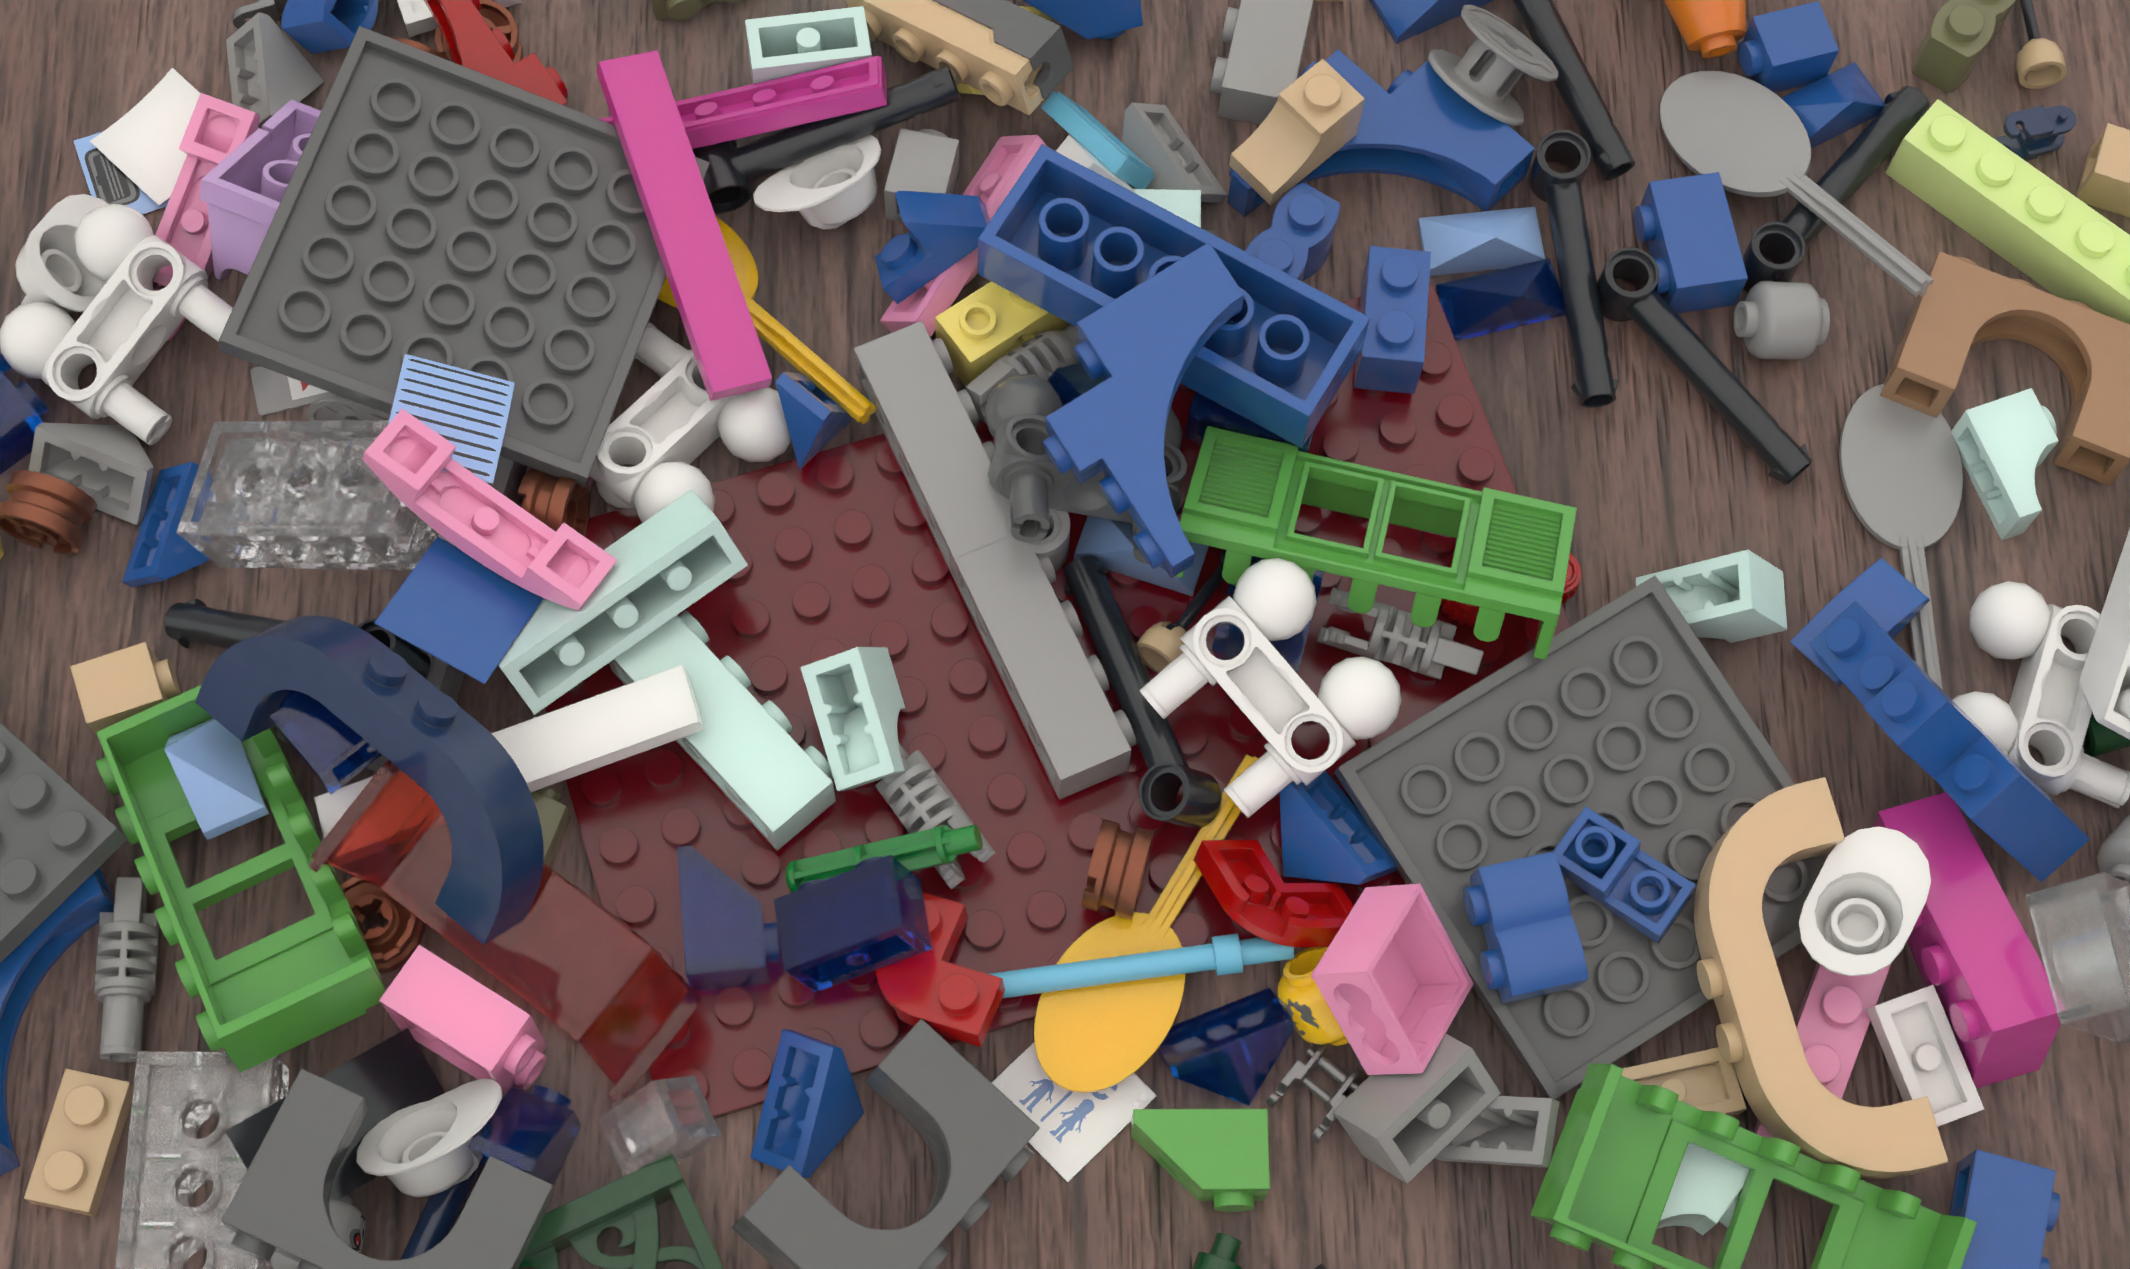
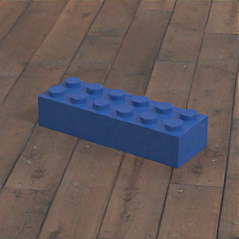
(1084, 241)

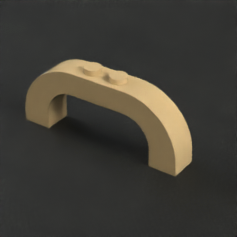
(1753, 1007)

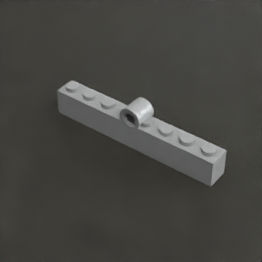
(997, 575)

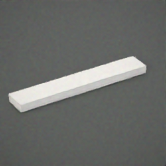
(579, 735)

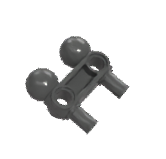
(1028, 476)

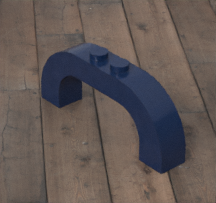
(416, 728)

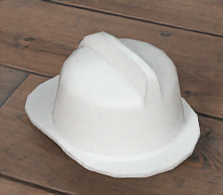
(827, 186)
(49, 260)
(1865, 901)
(428, 1142)

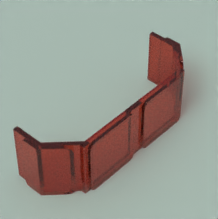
(563, 959)

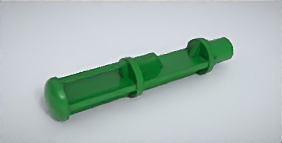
(914, 851)

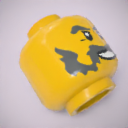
(1305, 1002)

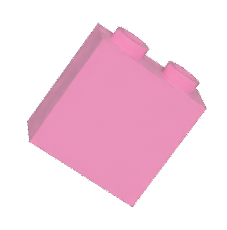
(1393, 979)
(465, 1022)

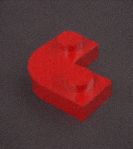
(1264, 904)
(943, 994)

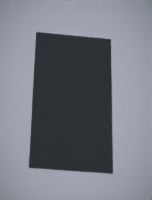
(387, 1077)

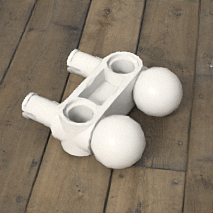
(121, 324)
(674, 426)
(2047, 698)
(1353, 702)

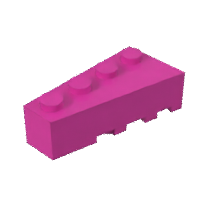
(1975, 948)

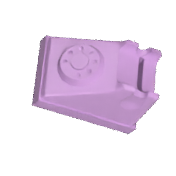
(250, 185)

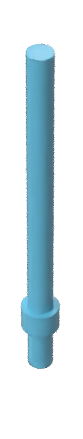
(1224, 955)

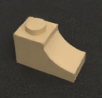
(1300, 132)

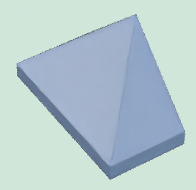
(1481, 240)
(215, 777)

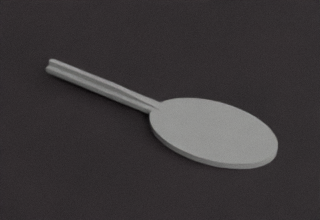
(1764, 151)
(1905, 490)

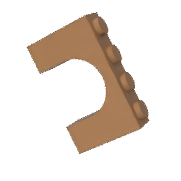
(1980, 305)

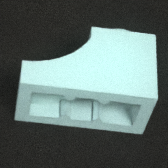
(2000, 452)
(1728, 596)
(857, 714)
(1703, 1191)

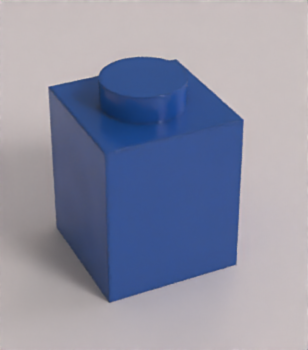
(1788, 47)

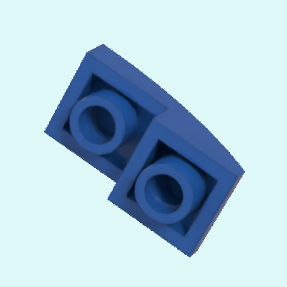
(1881, 593)
(1621, 876)

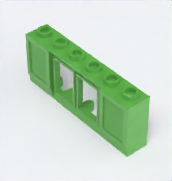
(1505, 555)
(283, 984)
(1626, 1150)

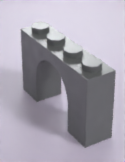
(972, 1140)
(290, 1180)

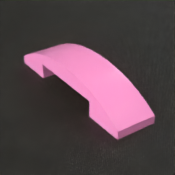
(210, 137)
(481, 519)

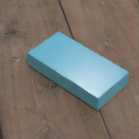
(1098, 140)

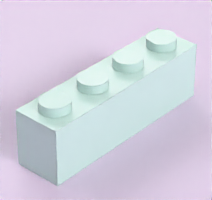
(656, 576)
(743, 742)

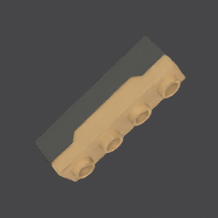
(984, 42)

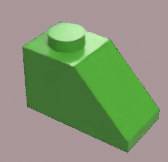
(1210, 1152)

